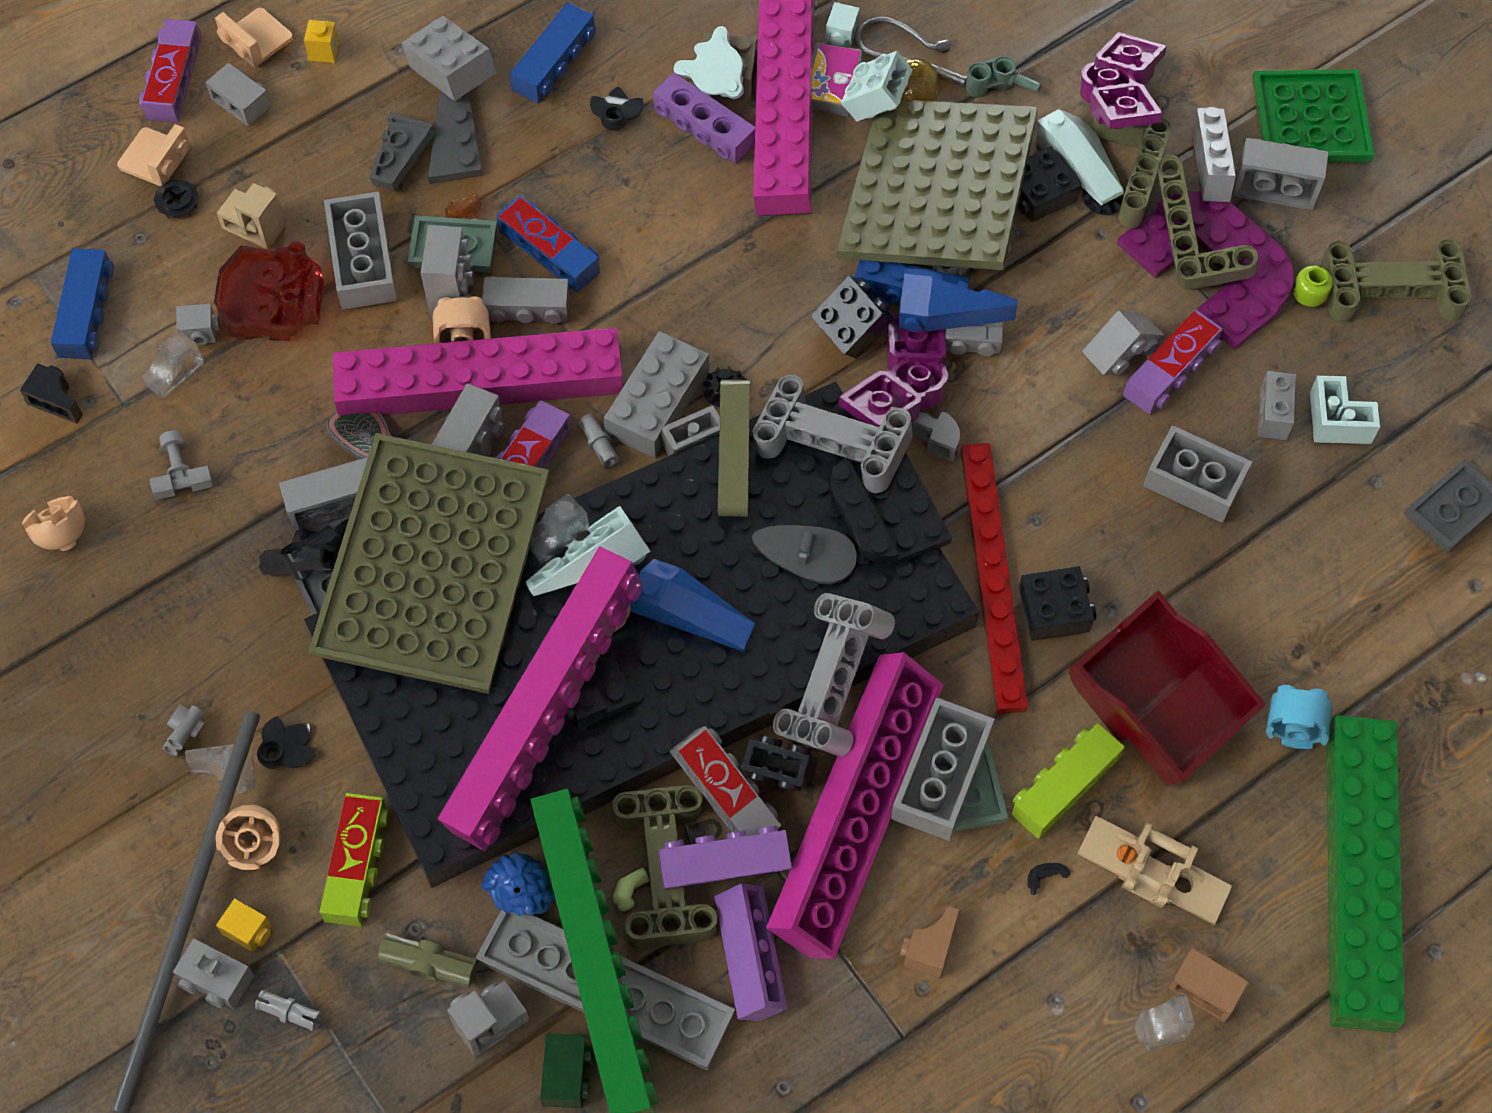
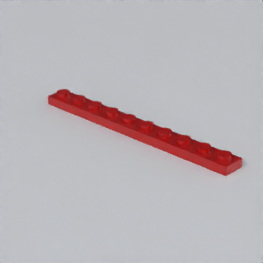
(993, 579)

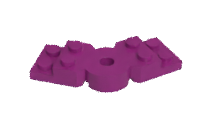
(1117, 82)
(914, 380)

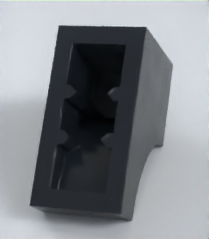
(47, 391)

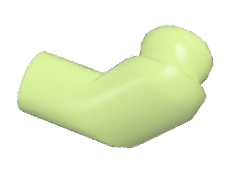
(626, 886)

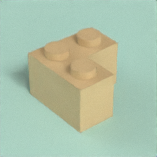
(253, 215)

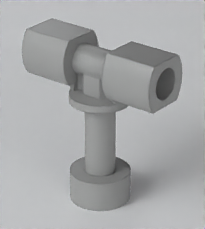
(179, 475)

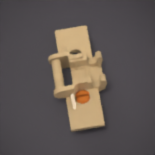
(1149, 878)

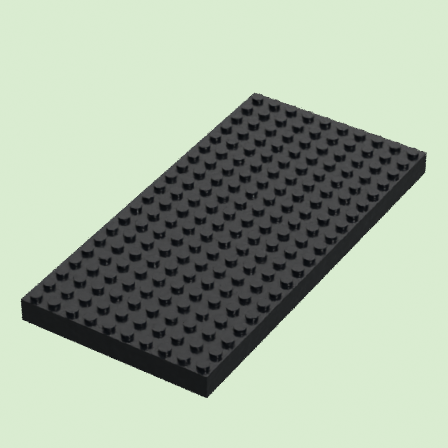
(429, 731)

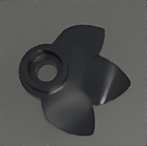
(616, 107)
(288, 741)

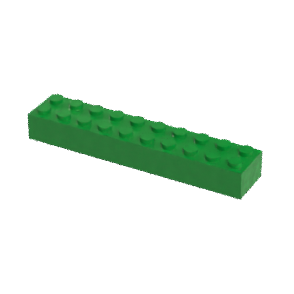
(1364, 875)
(592, 954)

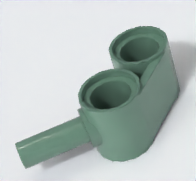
(996, 73)

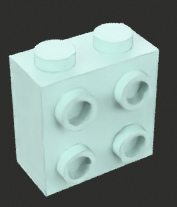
(876, 86)

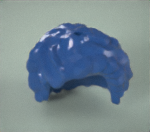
(523, 873)

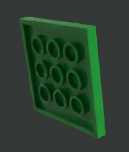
(1315, 111)

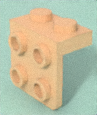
(254, 36)
(155, 155)

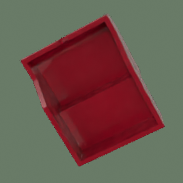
(1165, 689)

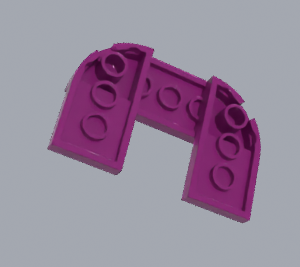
(1241, 305)

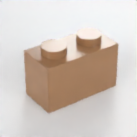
(1209, 984)

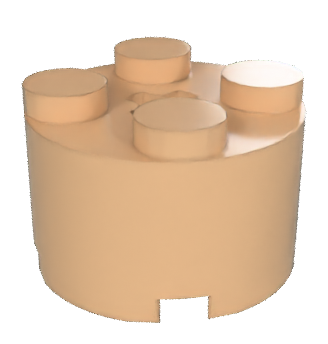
(460, 320)

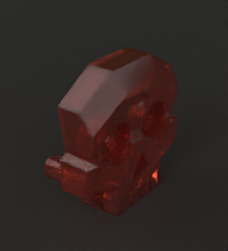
(289, 294)

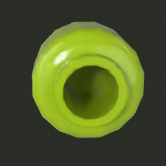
(1312, 286)

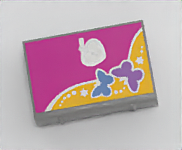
(831, 75)

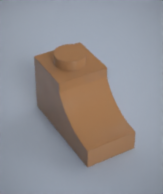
(929, 946)

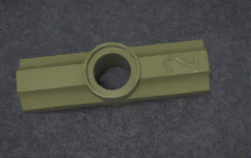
(427, 960)

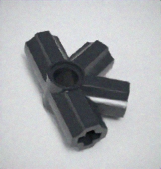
(304, 555)

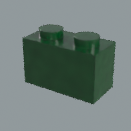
(564, 1071)

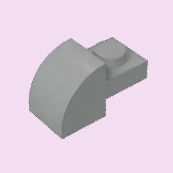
(941, 434)

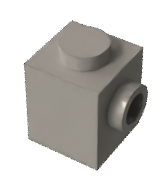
(198, 323)

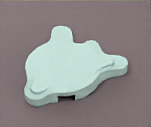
(716, 67)

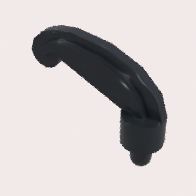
(1042, 871)

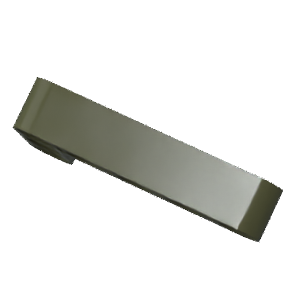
(1151, 144)
(1186, 235)
(734, 448)

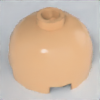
(57, 525)
(248, 837)

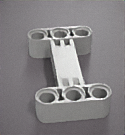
(833, 433)
(833, 673)

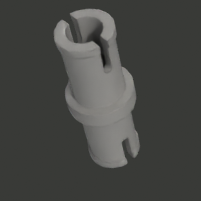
(599, 441)
(288, 1010)

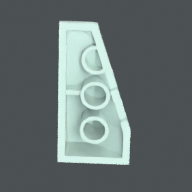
(1081, 152)
(610, 532)

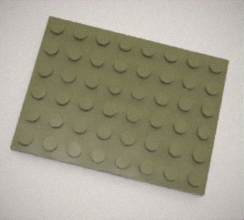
(939, 185)
(430, 563)

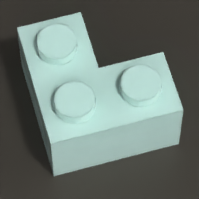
(1339, 419)

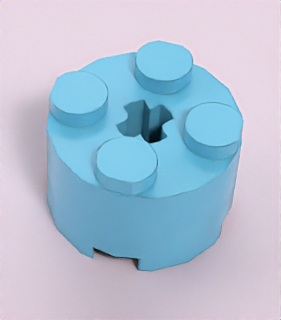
(1299, 717)

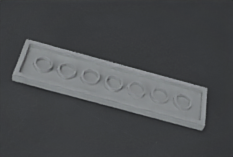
(667, 1011)

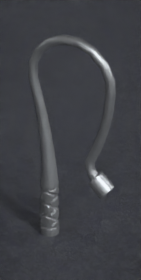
(940, 46)

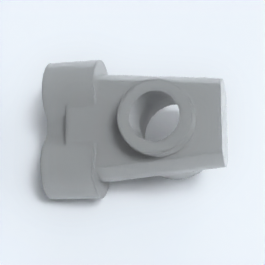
(185, 724)

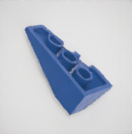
(940, 305)
(686, 604)

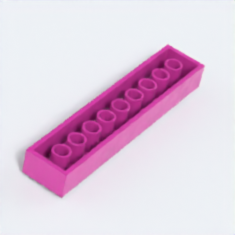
(784, 107)
(511, 367)
(542, 699)
(854, 808)

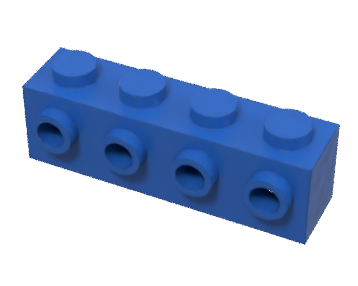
(888, 278)

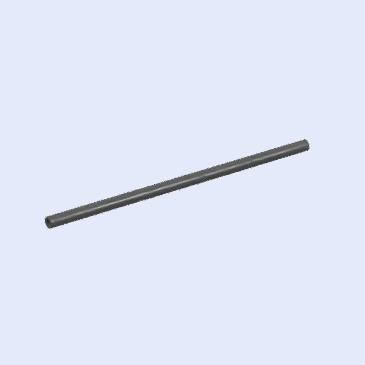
(184, 916)

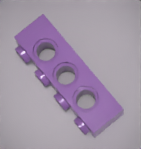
(704, 118)

